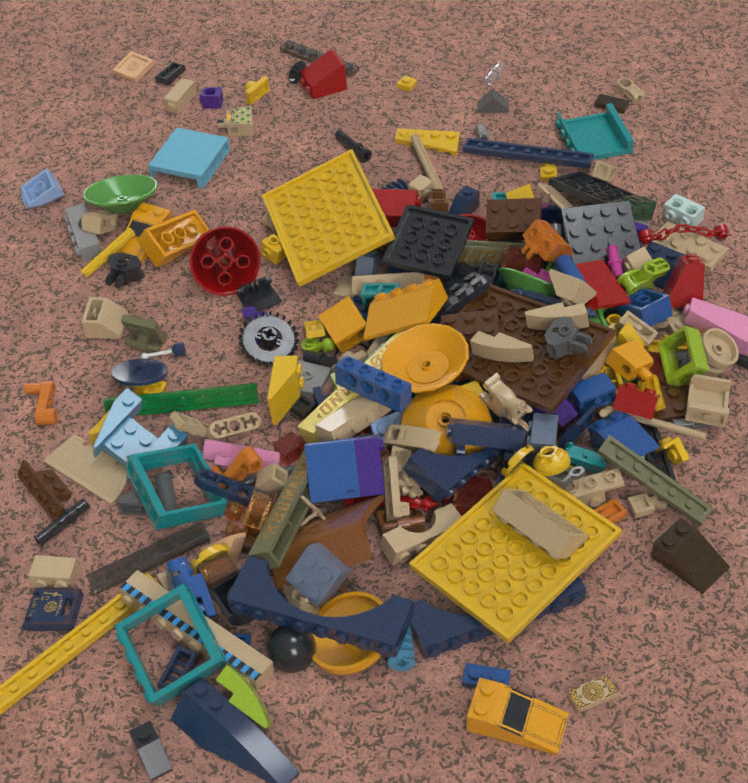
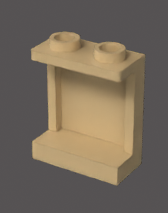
(708, 400)

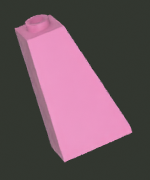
(706, 316)

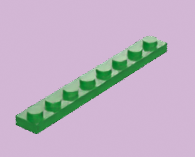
(194, 399)

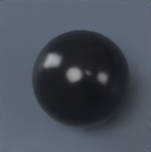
(290, 649)

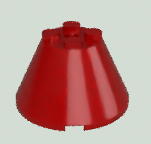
(224, 260)

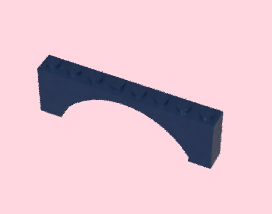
(443, 473)
(374, 630)
(444, 631)

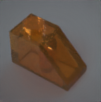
(257, 509)

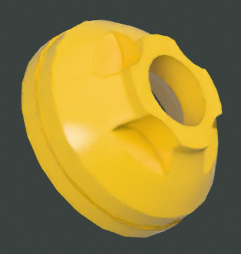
(551, 461)

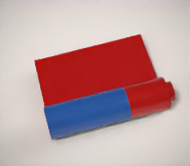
(599, 278)

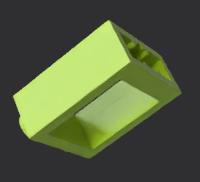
(681, 376)

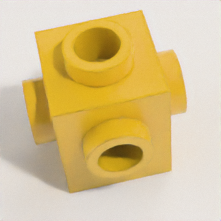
(272, 249)

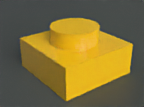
(406, 83)

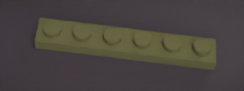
(654, 480)

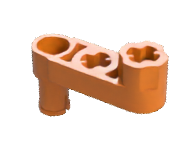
(44, 412)
(245, 462)

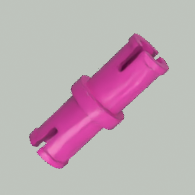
(614, 262)

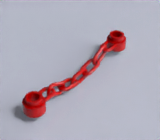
(646, 236)

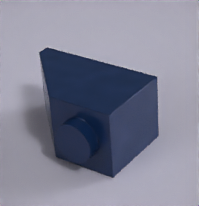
(465, 201)

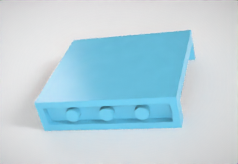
(190, 155)

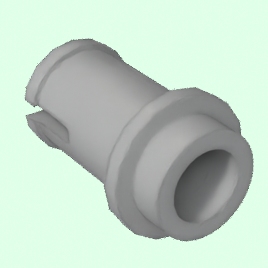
(482, 133)

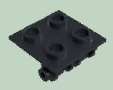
(259, 295)

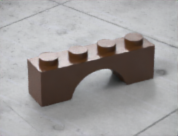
(437, 200)

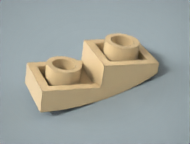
(299, 600)

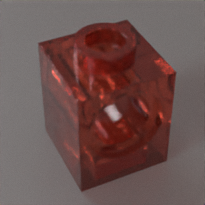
(290, 447)

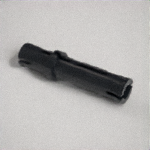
(42, 537)

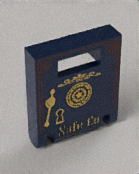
(48, 607)

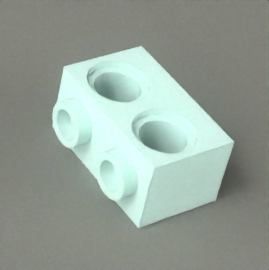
(683, 211)

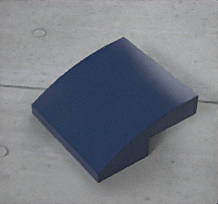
(577, 427)

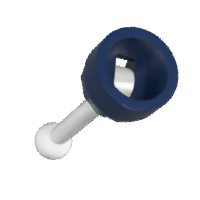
(178, 350)

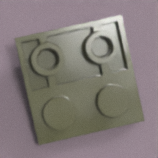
(145, 332)

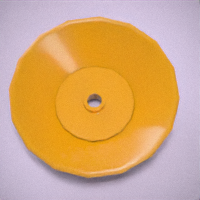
(426, 356)
(447, 402)

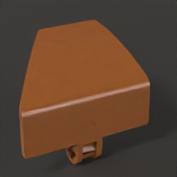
(340, 533)

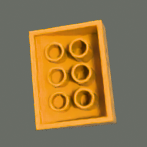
(404, 308)

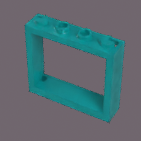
(160, 518)
(208, 668)

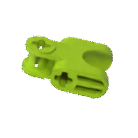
(643, 277)

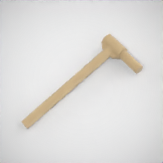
(608, 410)

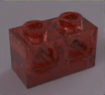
(516, 260)
(472, 493)

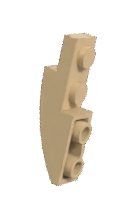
(411, 437)

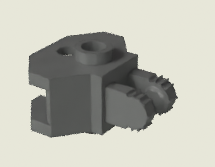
(565, 340)

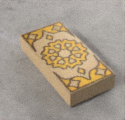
(592, 693)

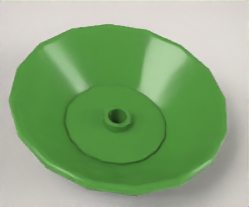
(120, 193)
(516, 279)

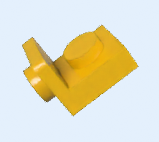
(674, 448)

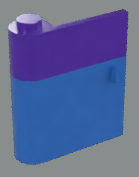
(345, 468)

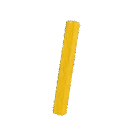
(103, 256)

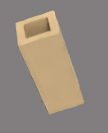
(180, 96)

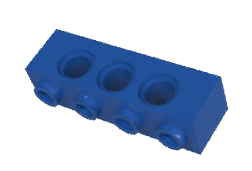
(373, 383)

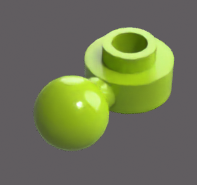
(314, 345)

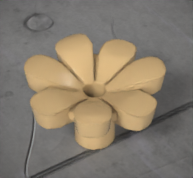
(409, 487)

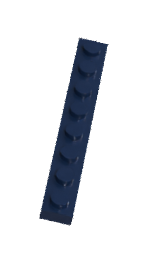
(528, 153)

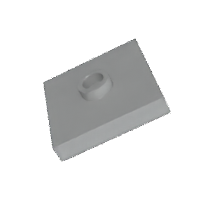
(314, 376)

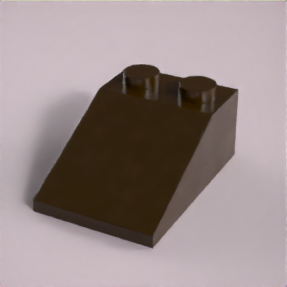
(689, 556)

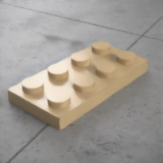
(689, 242)

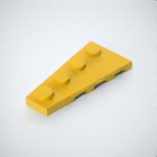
(432, 139)

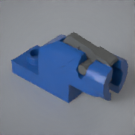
(180, 572)

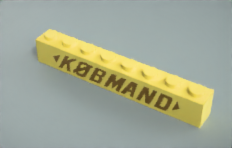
(336, 400)

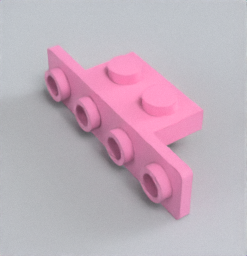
(224, 453)

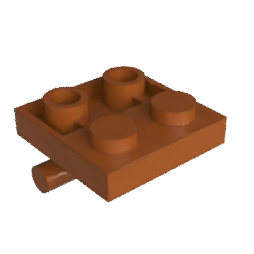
(412, 523)

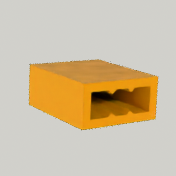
(344, 324)

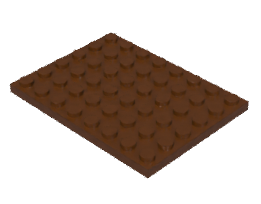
(544, 380)

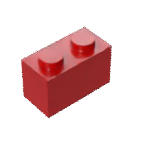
(636, 401)

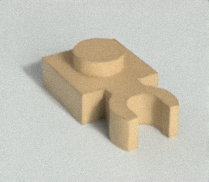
(644, 505)

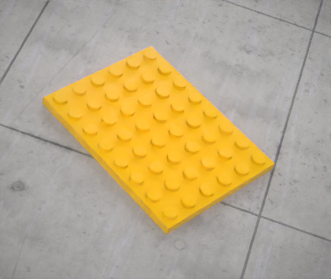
(327, 217)
(500, 572)

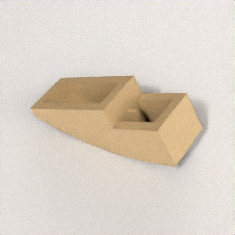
(543, 317)
(501, 348)

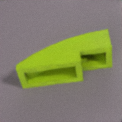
(244, 696)

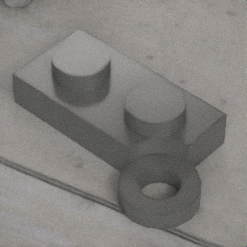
(565, 478)

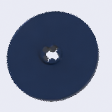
(139, 372)

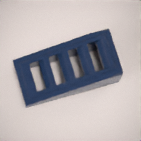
(193, 659)

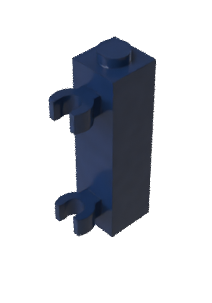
(485, 434)

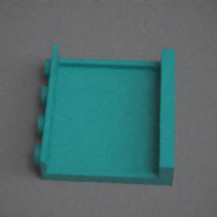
(597, 134)

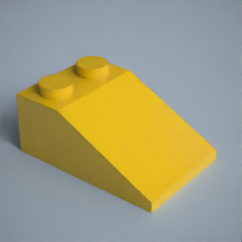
(284, 386)

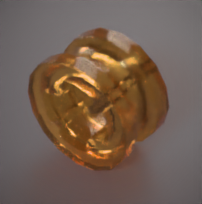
(234, 511)

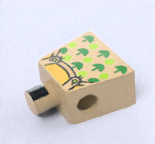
(238, 122)

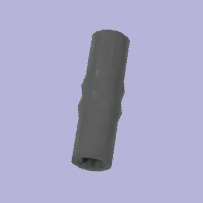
(166, 492)

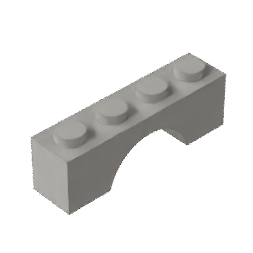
(87, 243)

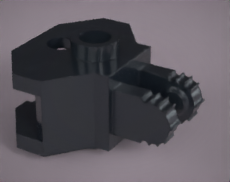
(123, 271)

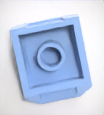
(41, 190)

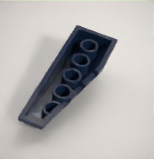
(228, 733)

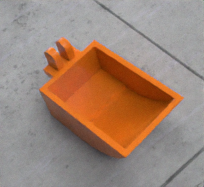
(544, 241)

